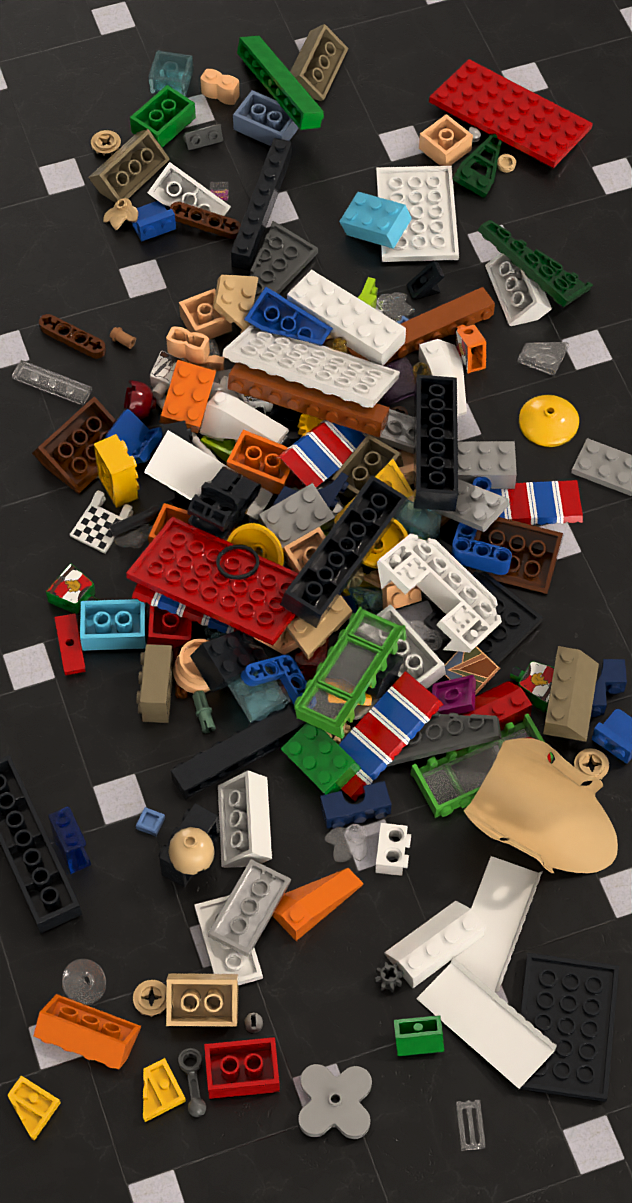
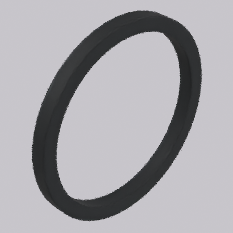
(237, 577)

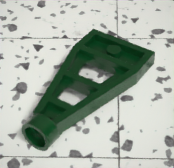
(474, 180)

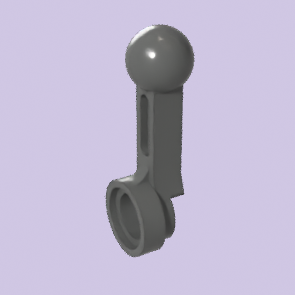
(196, 1106)

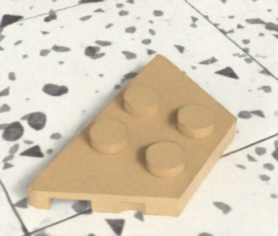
(235, 298)

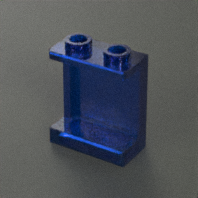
(69, 839)

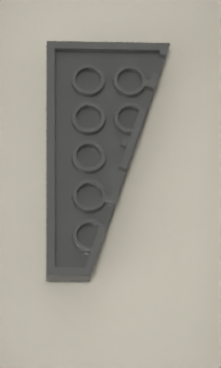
(449, 733)

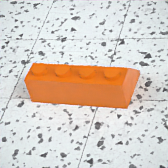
(86, 1031)

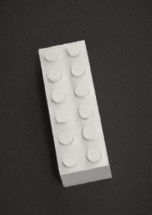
(355, 321)

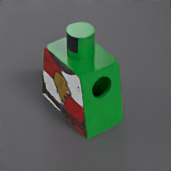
(71, 589)
(535, 683)

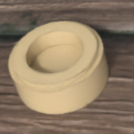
(506, 163)

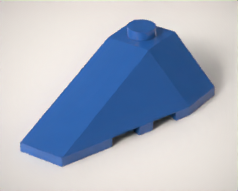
(281, 317)

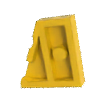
(160, 1090)
(32, 1105)

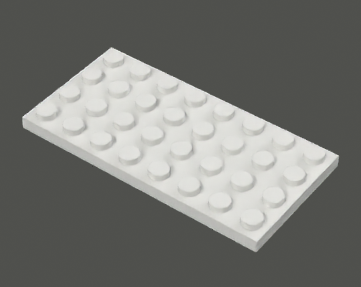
(312, 366)

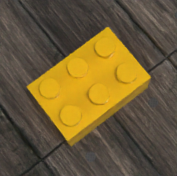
(117, 470)

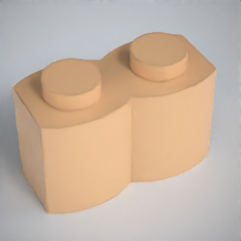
(220, 86)
(188, 345)

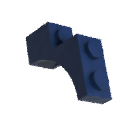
(328, 493)
(611, 680)

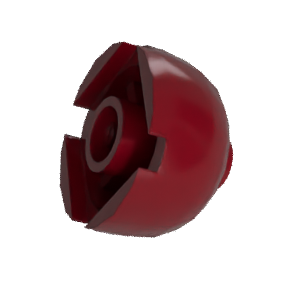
(139, 399)

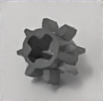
(389, 983)

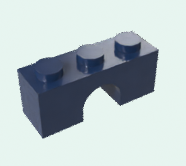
(339, 812)

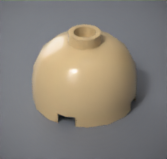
(191, 850)

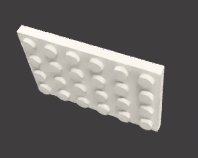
(431, 203)

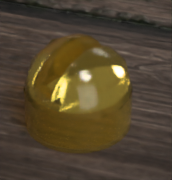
(416, 367)

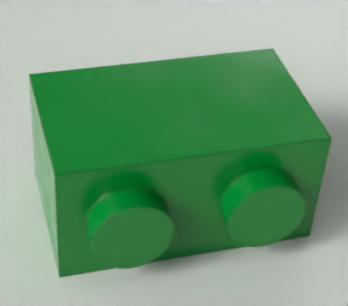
(419, 1035)

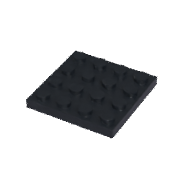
(516, 618)

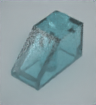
(367, 598)

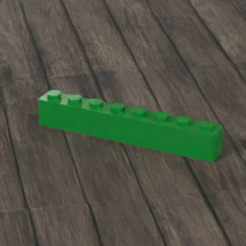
(280, 82)

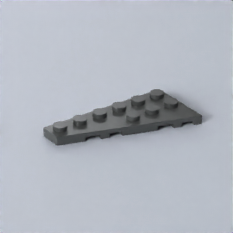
(280, 259)

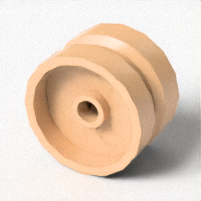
(185, 670)

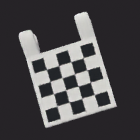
(95, 522)

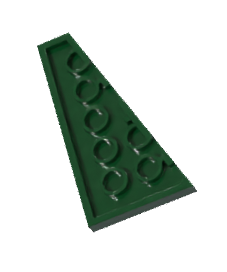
(537, 266)

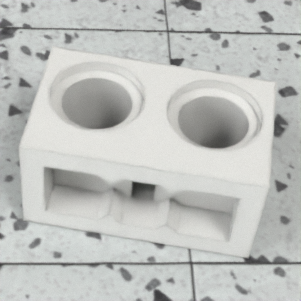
(389, 849)

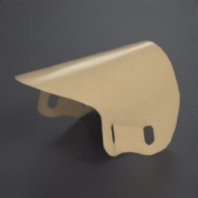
(544, 809)

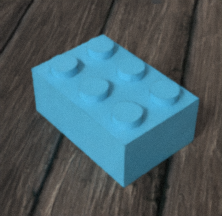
(375, 219)
(113, 625)

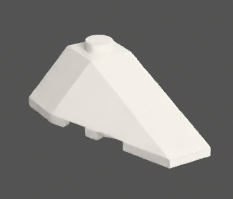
(228, 417)

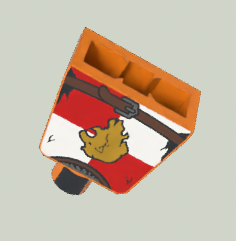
(470, 339)

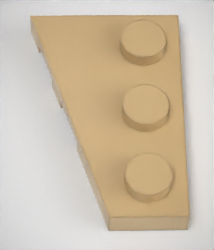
(309, 637)

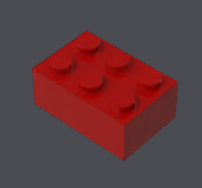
(242, 1068)

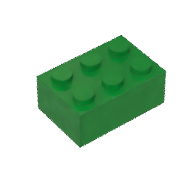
(164, 115)
(321, 758)

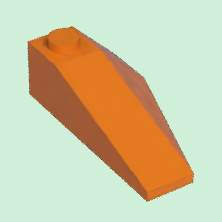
(309, 904)

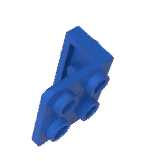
(153, 221)
(137, 437)
(615, 735)

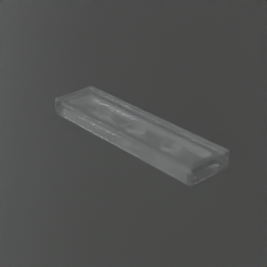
(52, 382)

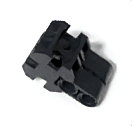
(222, 503)

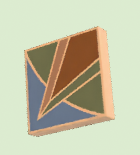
(471, 663)

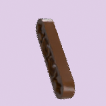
(206, 217)
(73, 334)

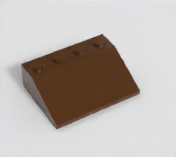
(71, 450)
(532, 550)

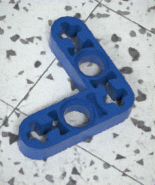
(280, 672)

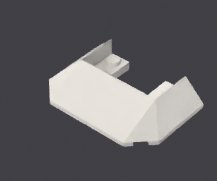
(463, 599)

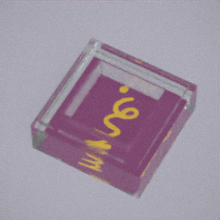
(220, 189)

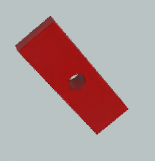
(69, 635)

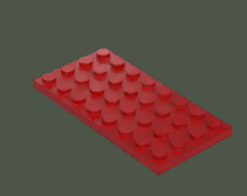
(511, 113)
(185, 569)

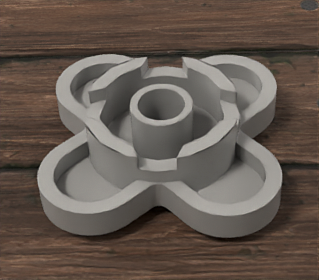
(322, 1113)

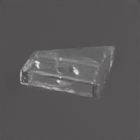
(544, 356)

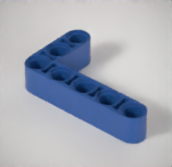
(477, 553)

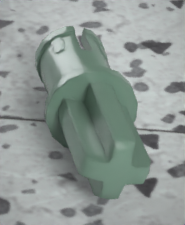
(203, 711)

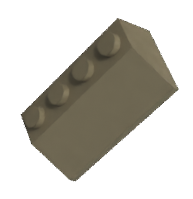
(319, 61)
(129, 167)
(571, 695)

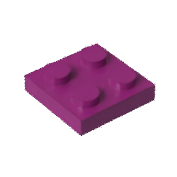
(456, 694)

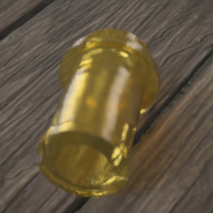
(340, 345)

